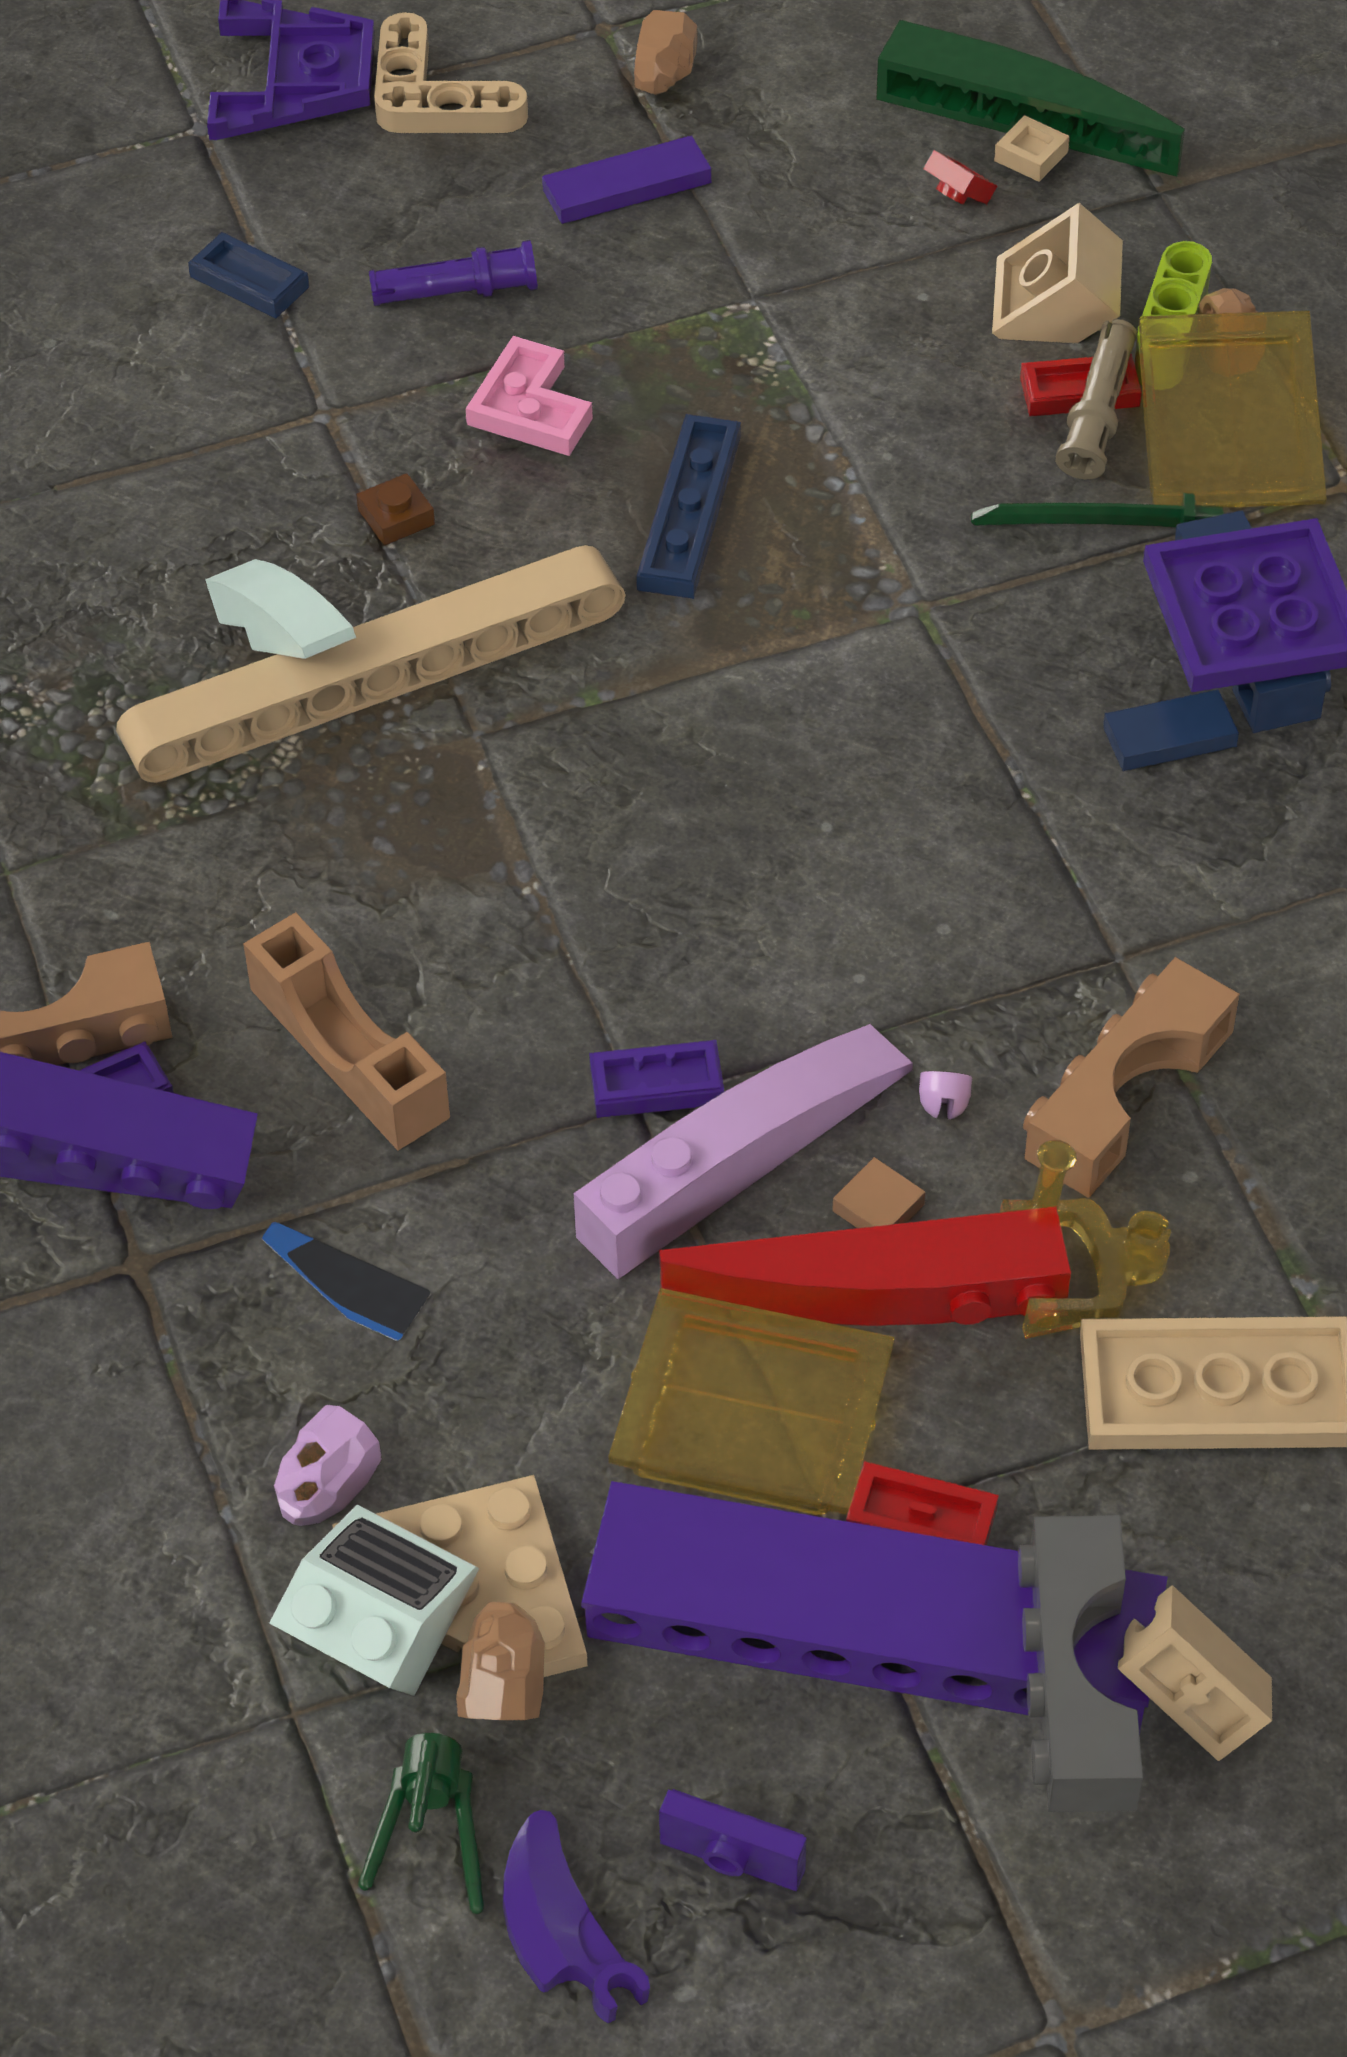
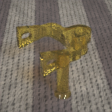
(1120, 1255)

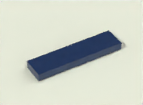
(689, 506)

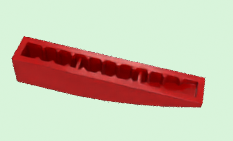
(887, 1272)

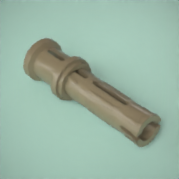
(1093, 418)

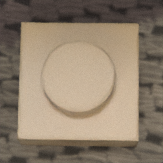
(1031, 148)

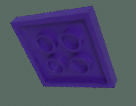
(1251, 603)

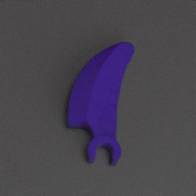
(553, 1925)

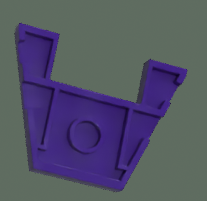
(315, 66)

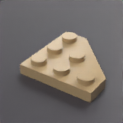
(512, 1545)

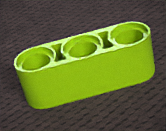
(1178, 284)

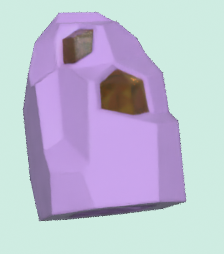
(326, 1466)

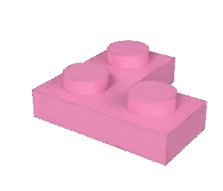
(519, 402)

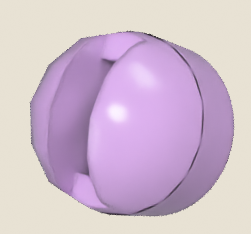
(945, 1088)

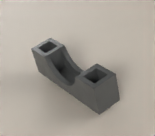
(1088, 1740)

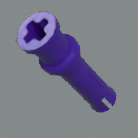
(481, 272)

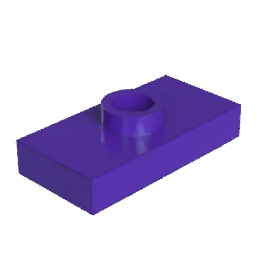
(655, 1078)
(732, 1840)

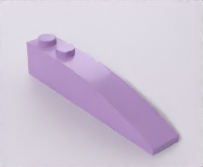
(729, 1146)

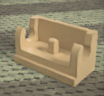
(1197, 1675)

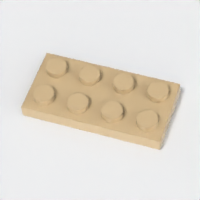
(1215, 1382)

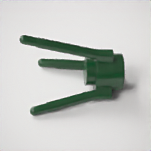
(427, 1781)

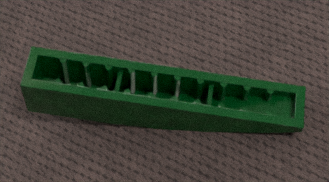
(1000, 85)

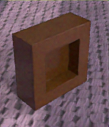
(395, 509)

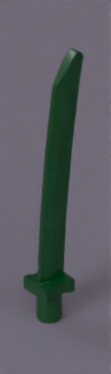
(1095, 513)

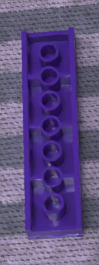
(834, 1590)

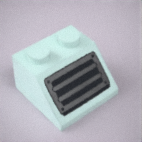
(375, 1599)

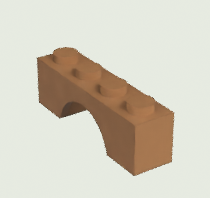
(106, 1011)
(1173, 1024)
(384, 1076)

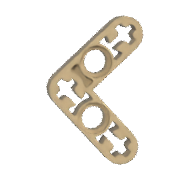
(402, 97)

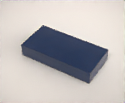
(248, 275)
(1170, 730)

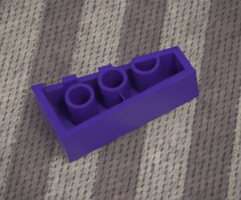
(119, 1136)

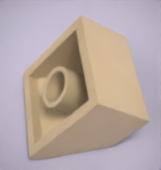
(1059, 281)

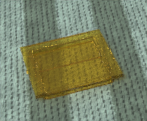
(1232, 409)
(752, 1403)

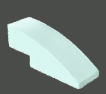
(277, 610)

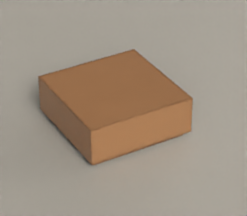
(878, 1197)

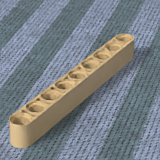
(382, 662)

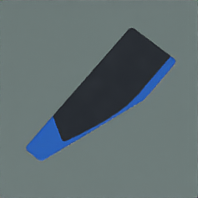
(350, 1284)

